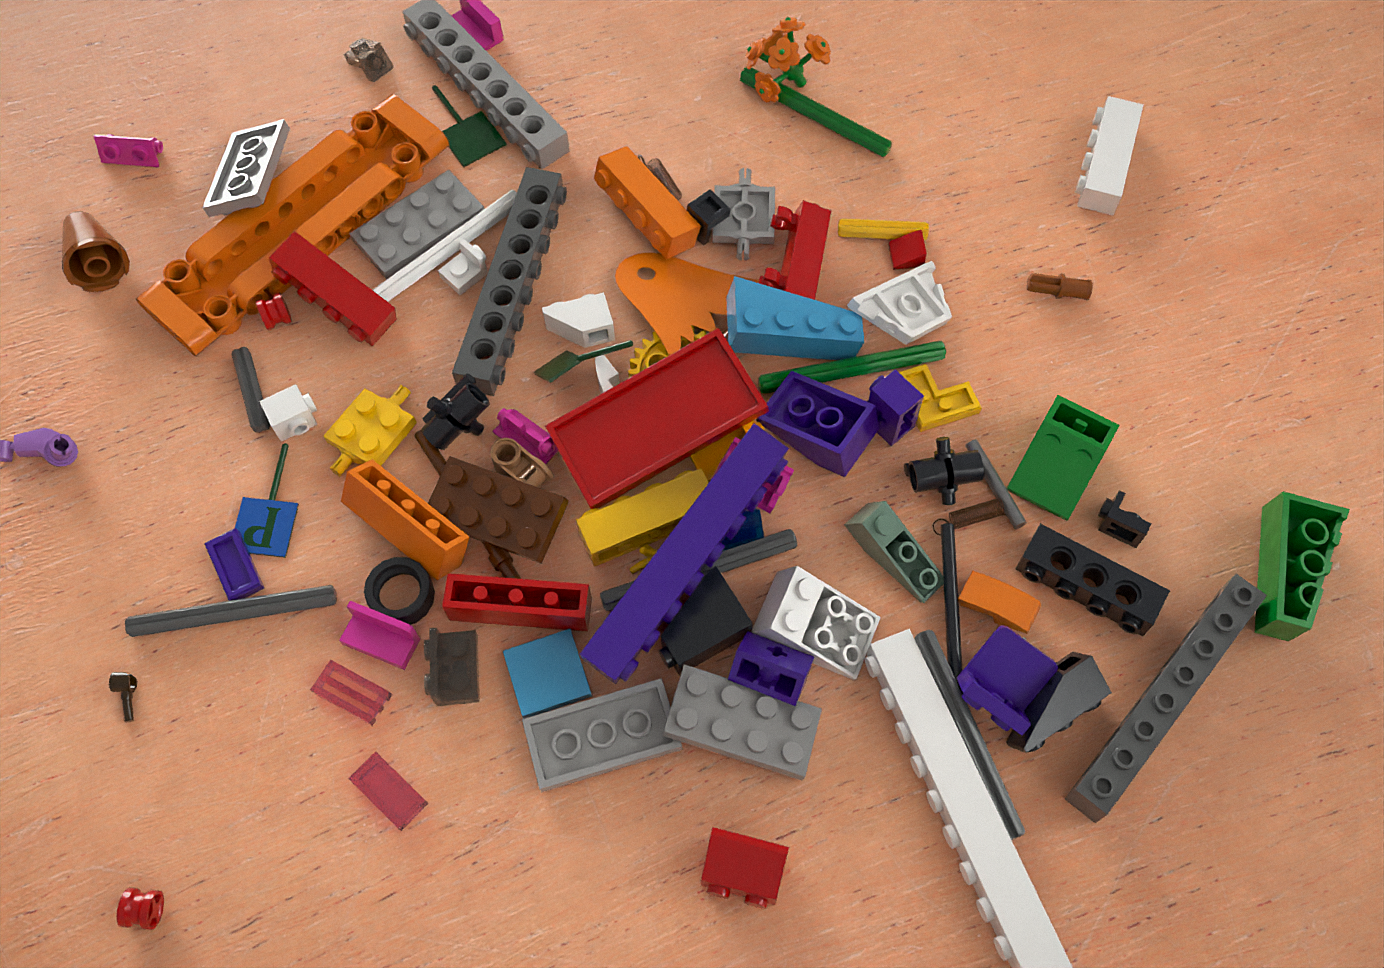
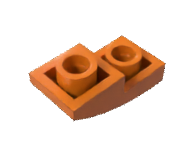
(1002, 601)

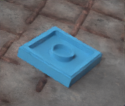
(547, 673)

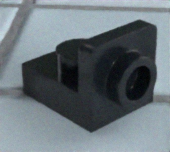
(1122, 524)

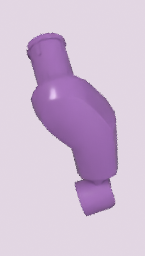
(43, 442)

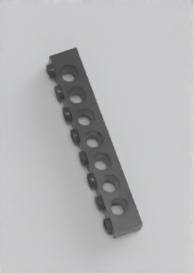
(525, 232)
(1164, 699)

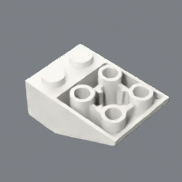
(817, 621)

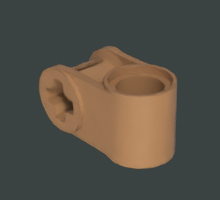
(523, 466)

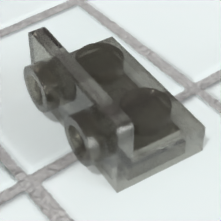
(452, 667)

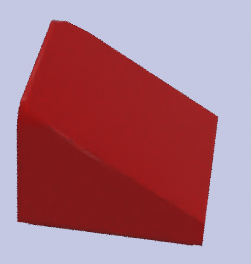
(908, 251)

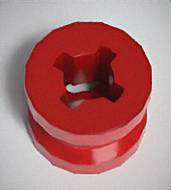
(273, 311)
(140, 908)

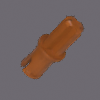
(1060, 286)

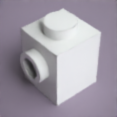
(289, 412)

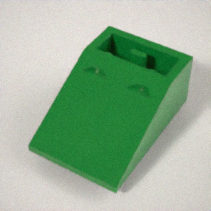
(1062, 457)

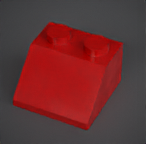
(743, 867)

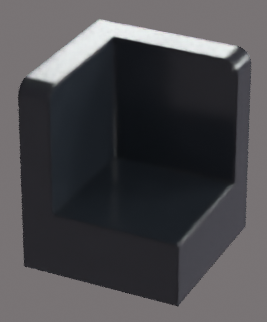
(708, 212)

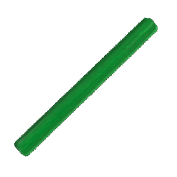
(825, 116)
(859, 365)

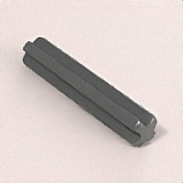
(250, 389)

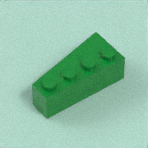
(1293, 562)

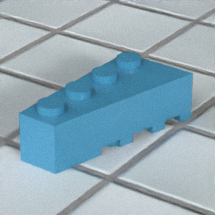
(788, 324)

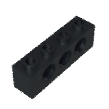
(1111, 578)

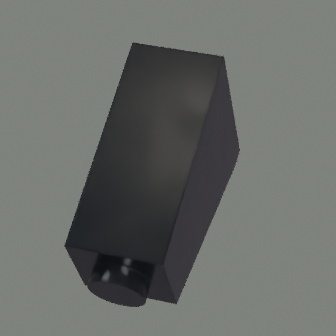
(705, 624)

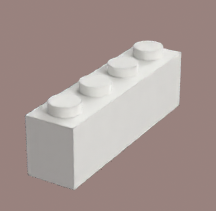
(1110, 155)

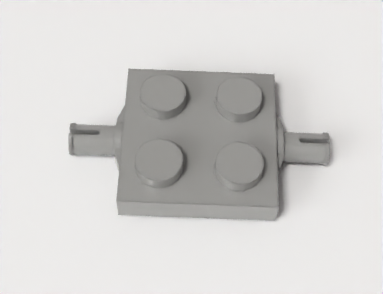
(749, 214)

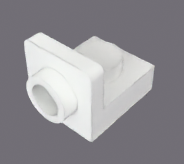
(465, 268)

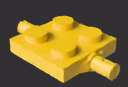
(370, 429)

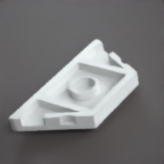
(905, 305)

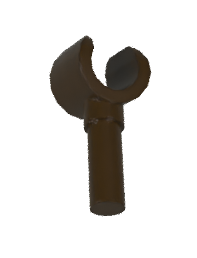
(126, 685)

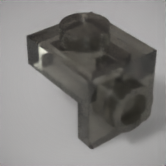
(370, 57)

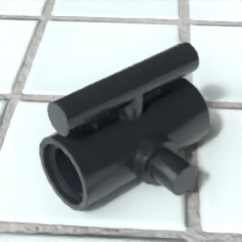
(455, 413)
(945, 470)

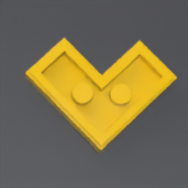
(943, 405)

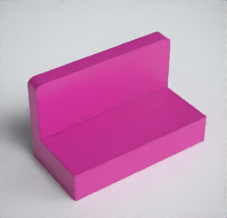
(479, 23)
(379, 636)

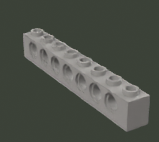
(486, 82)

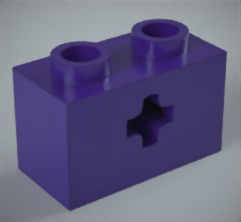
(896, 405)
(770, 668)

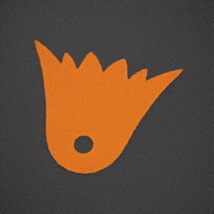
(676, 296)

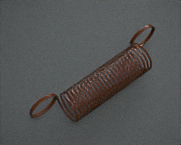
(659, 174)
(973, 508)

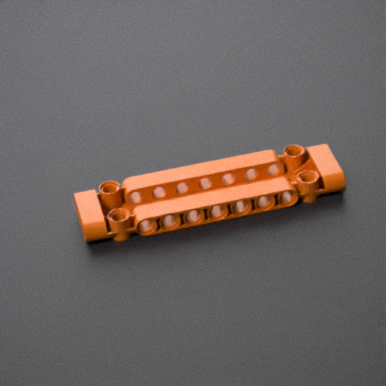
(318, 196)

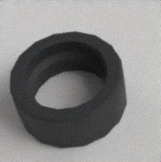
(394, 567)

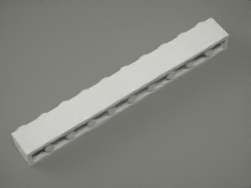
(962, 799)

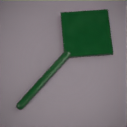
(568, 360)

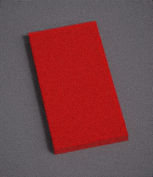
(656, 419)

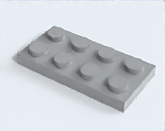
(246, 169)
(416, 223)
(742, 723)
(599, 735)

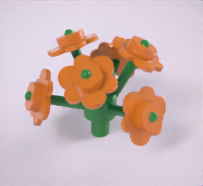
(781, 53)

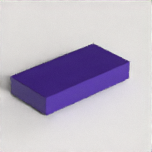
(234, 565)

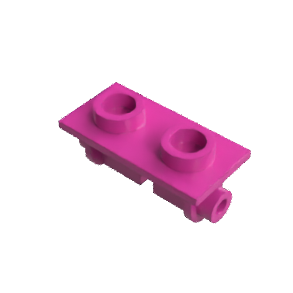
(128, 150)
(526, 434)

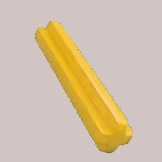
(879, 228)

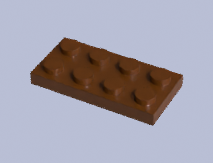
(498, 509)

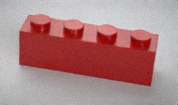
(332, 288)
(517, 602)

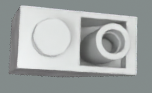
(581, 320)

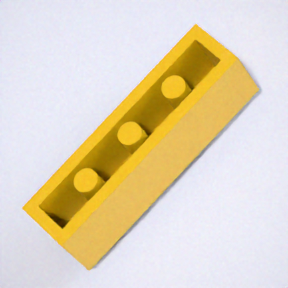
(639, 518)

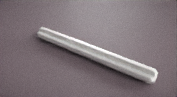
(445, 247)

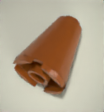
(91, 254)

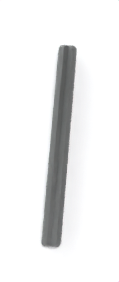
(728, 560)
(230, 610)
(969, 731)

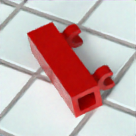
(803, 249)

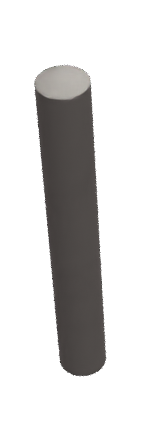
(998, 487)

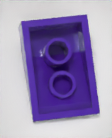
(821, 422)

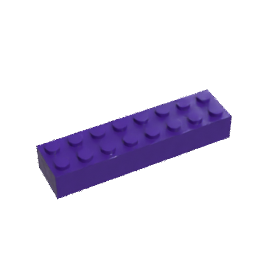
(684, 553)

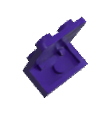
(1006, 678)

